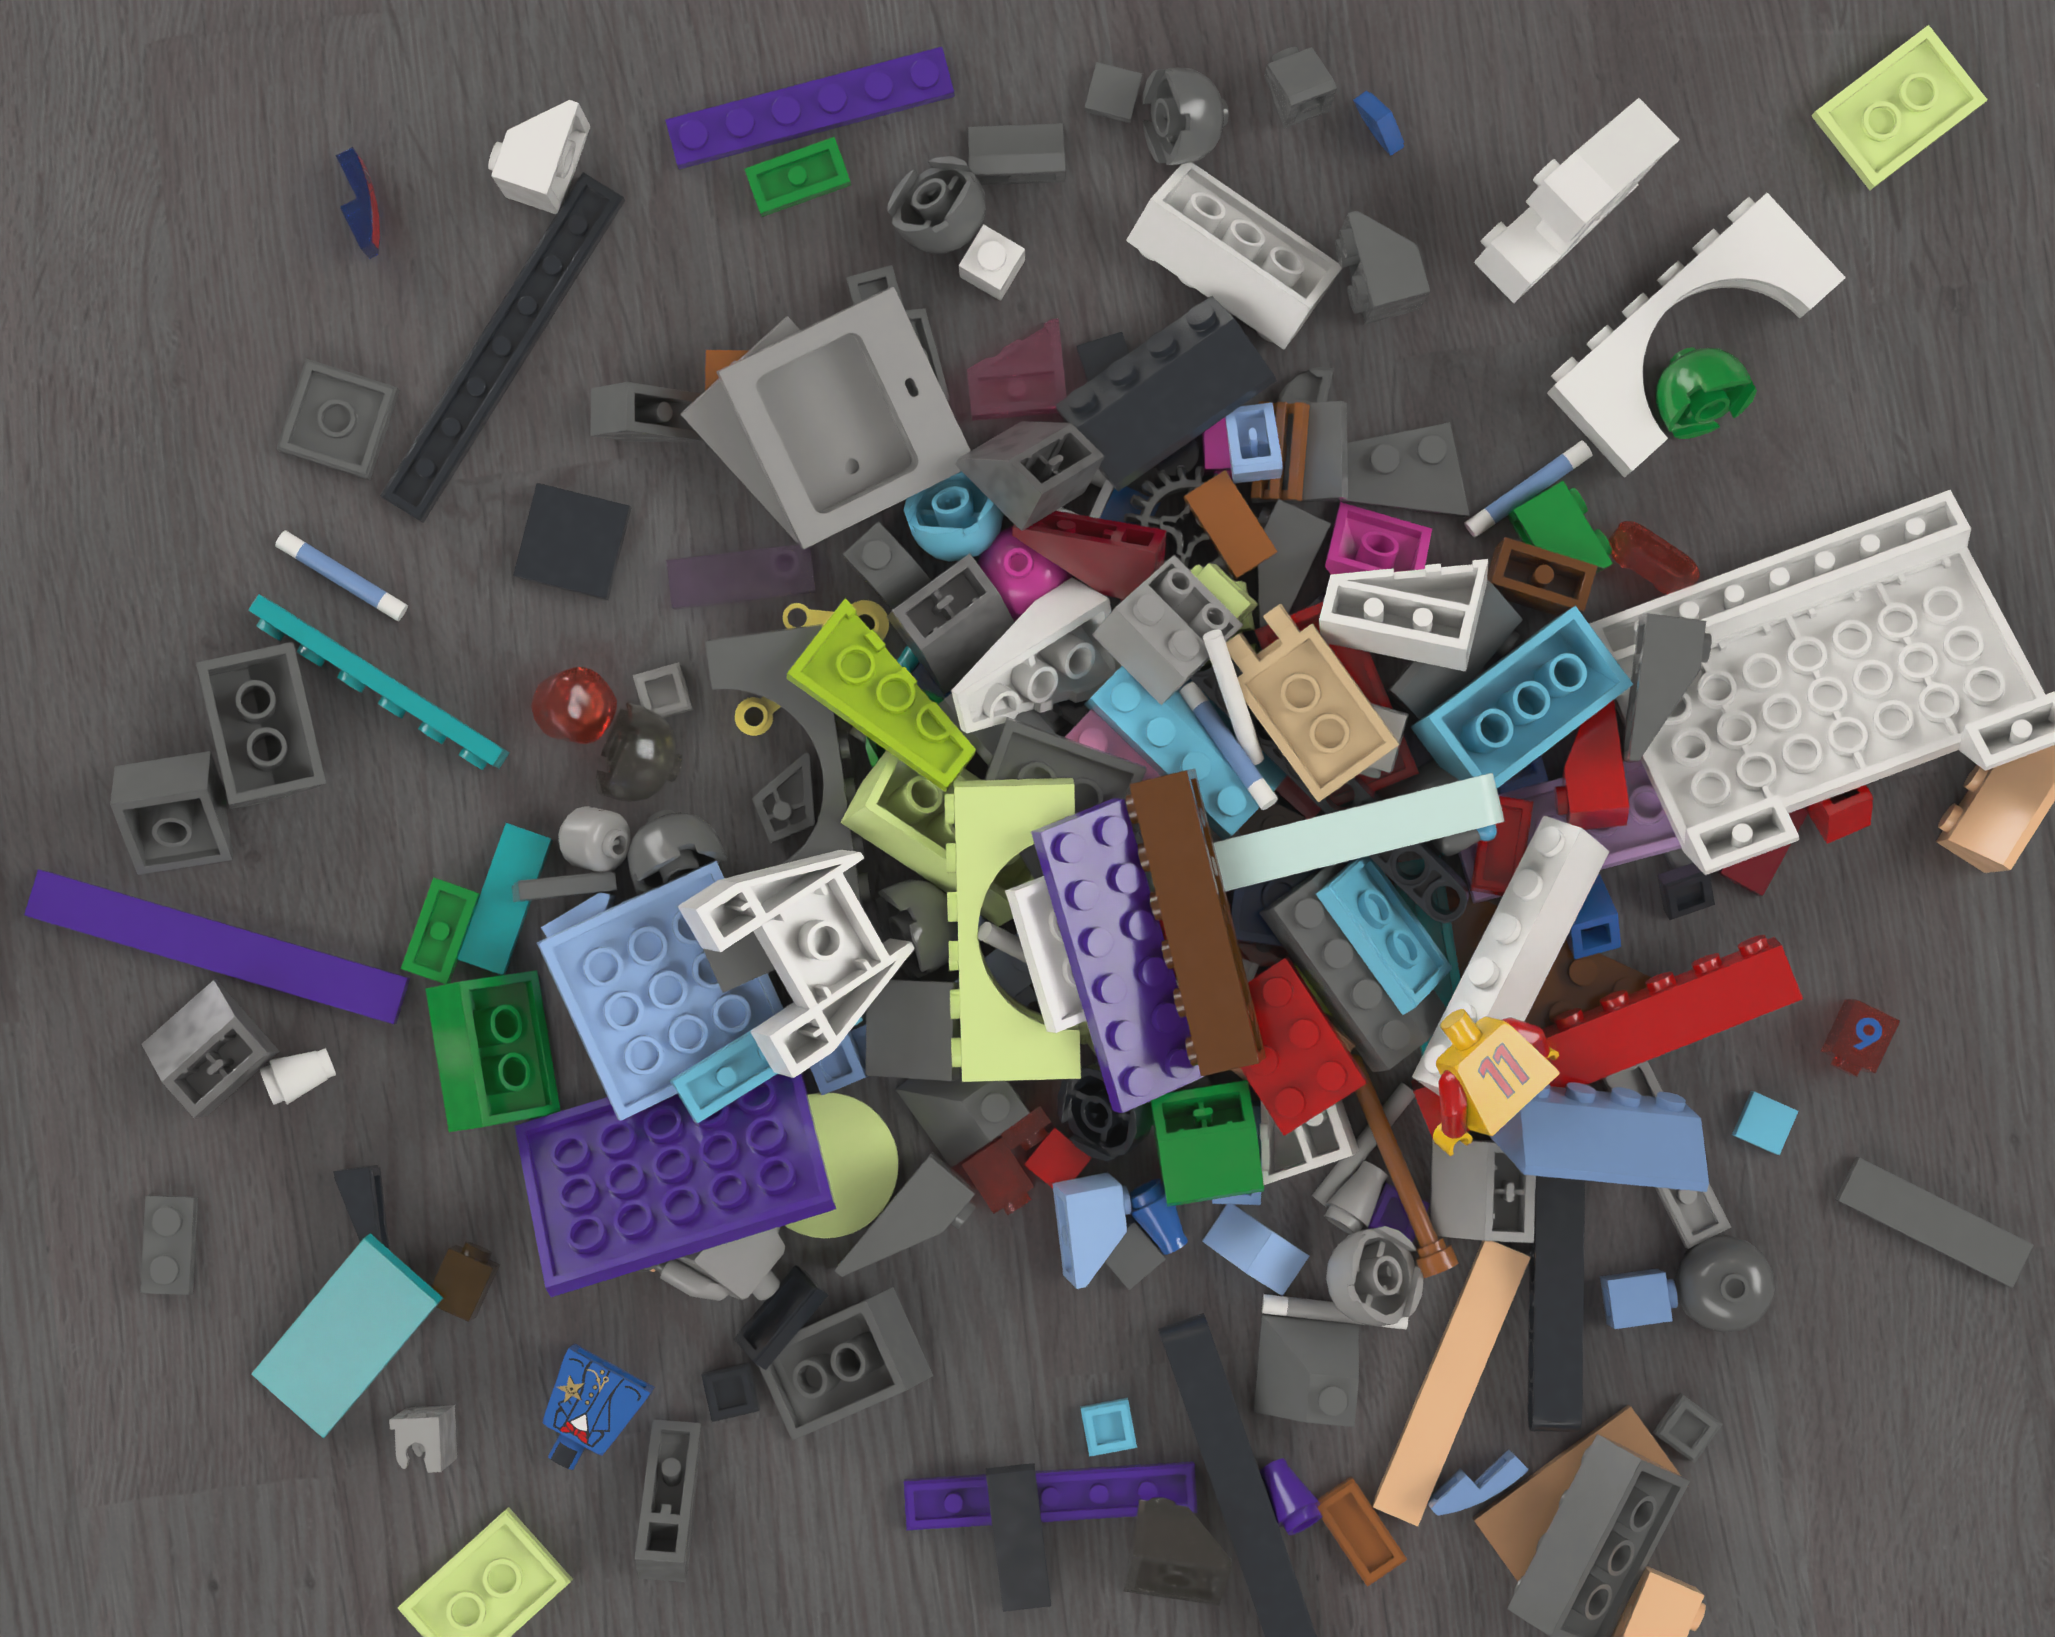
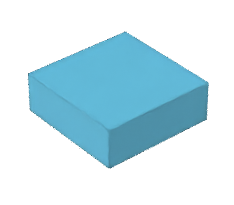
(1765, 1123)
(1108, 1427)

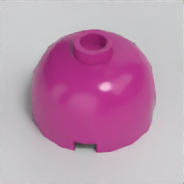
(1019, 572)

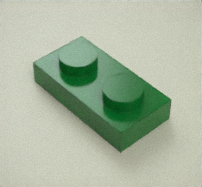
(798, 177)
(440, 931)

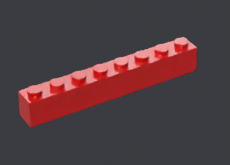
(1661, 1016)

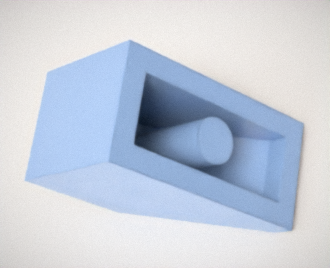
(1089, 1223)

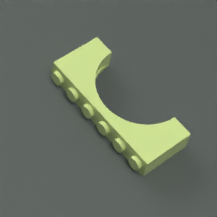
(997, 1032)

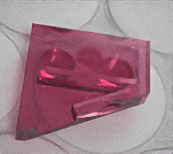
(1021, 378)

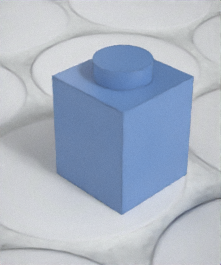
(1638, 1298)

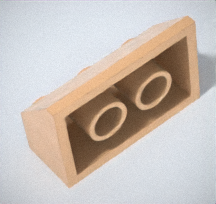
(2000, 811)

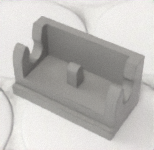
(428, 1431)

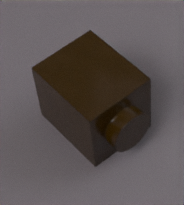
(464, 1280)

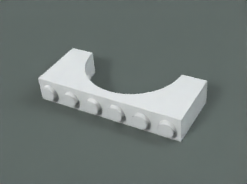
(1756, 253)

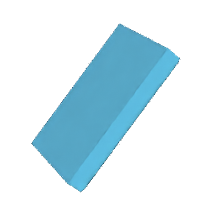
(1384, 932)

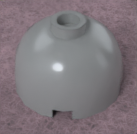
(1375, 1277)

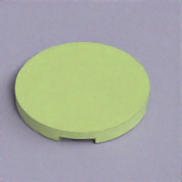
(858, 1161)

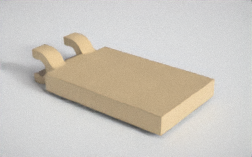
(1310, 705)

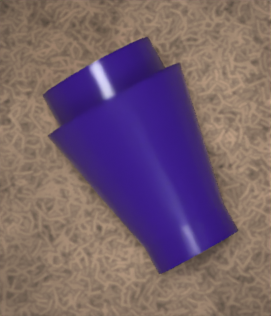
(1290, 1498)

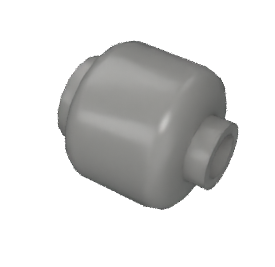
(594, 839)

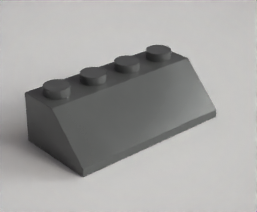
(1344, 978)
(1598, 1542)

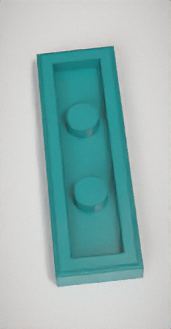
(496, 917)

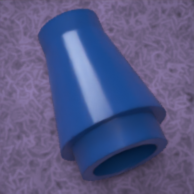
(1157, 1219)

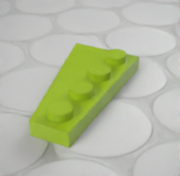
(871, 691)

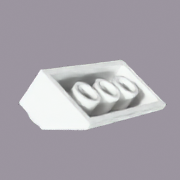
(1234, 253)

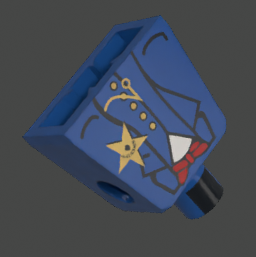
(590, 1405)

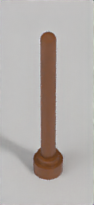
(1432, 1252)

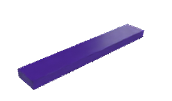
(1062, 1494)

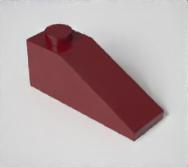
(1098, 551)

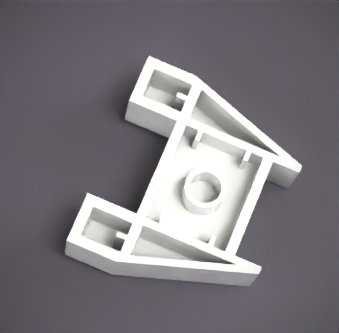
(1574, 199)
(815, 943)

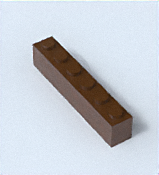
(1196, 922)

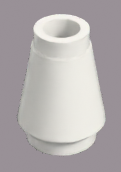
(296, 1075)

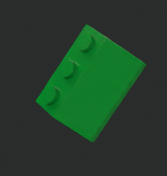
(492, 1050)

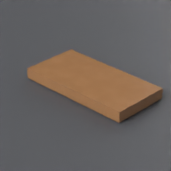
(1526, 1511)

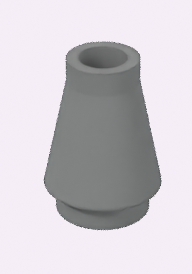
(1356, 1199)

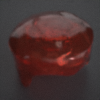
(574, 705)

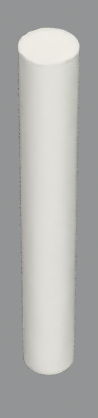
(1233, 695)

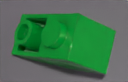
(1558, 525)

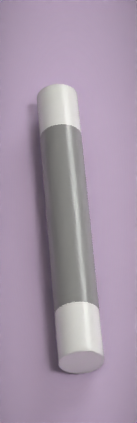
(1312, 1310)

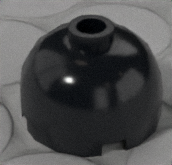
(1096, 1126)

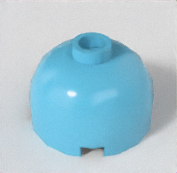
(953, 519)

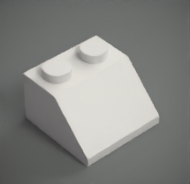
(541, 157)

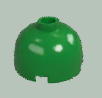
(1701, 388)

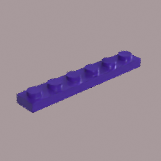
(810, 108)

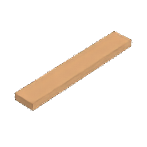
(1450, 1381)

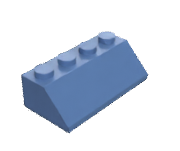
(1608, 1138)

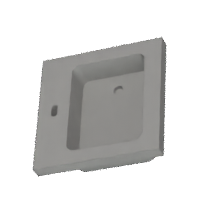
(838, 420)

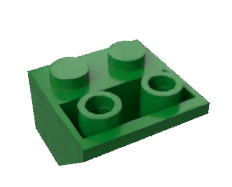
(1207, 1143)

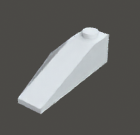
(1039, 660)

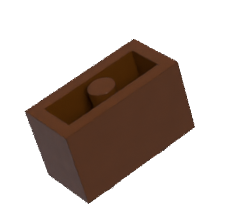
(1540, 577)

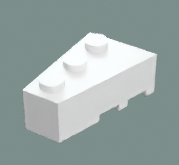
(1407, 614)

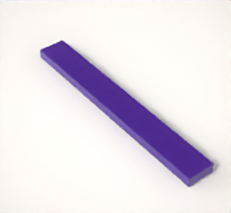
(217, 946)

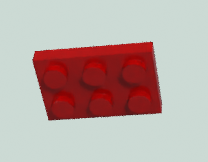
(1305, 1057)

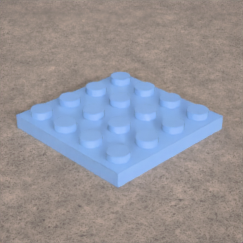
(649, 993)

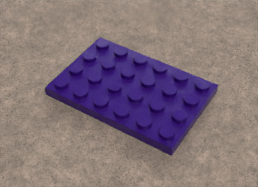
(666, 1187)

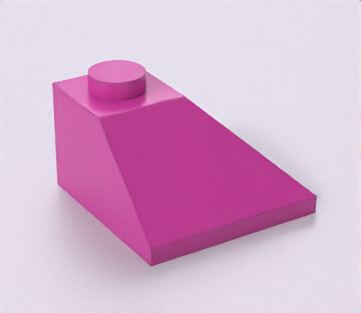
(1375, 541)

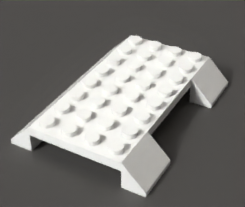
(1833, 677)

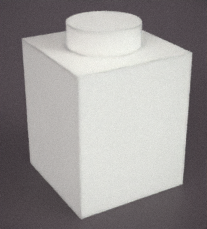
(992, 262)

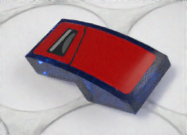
(363, 211)

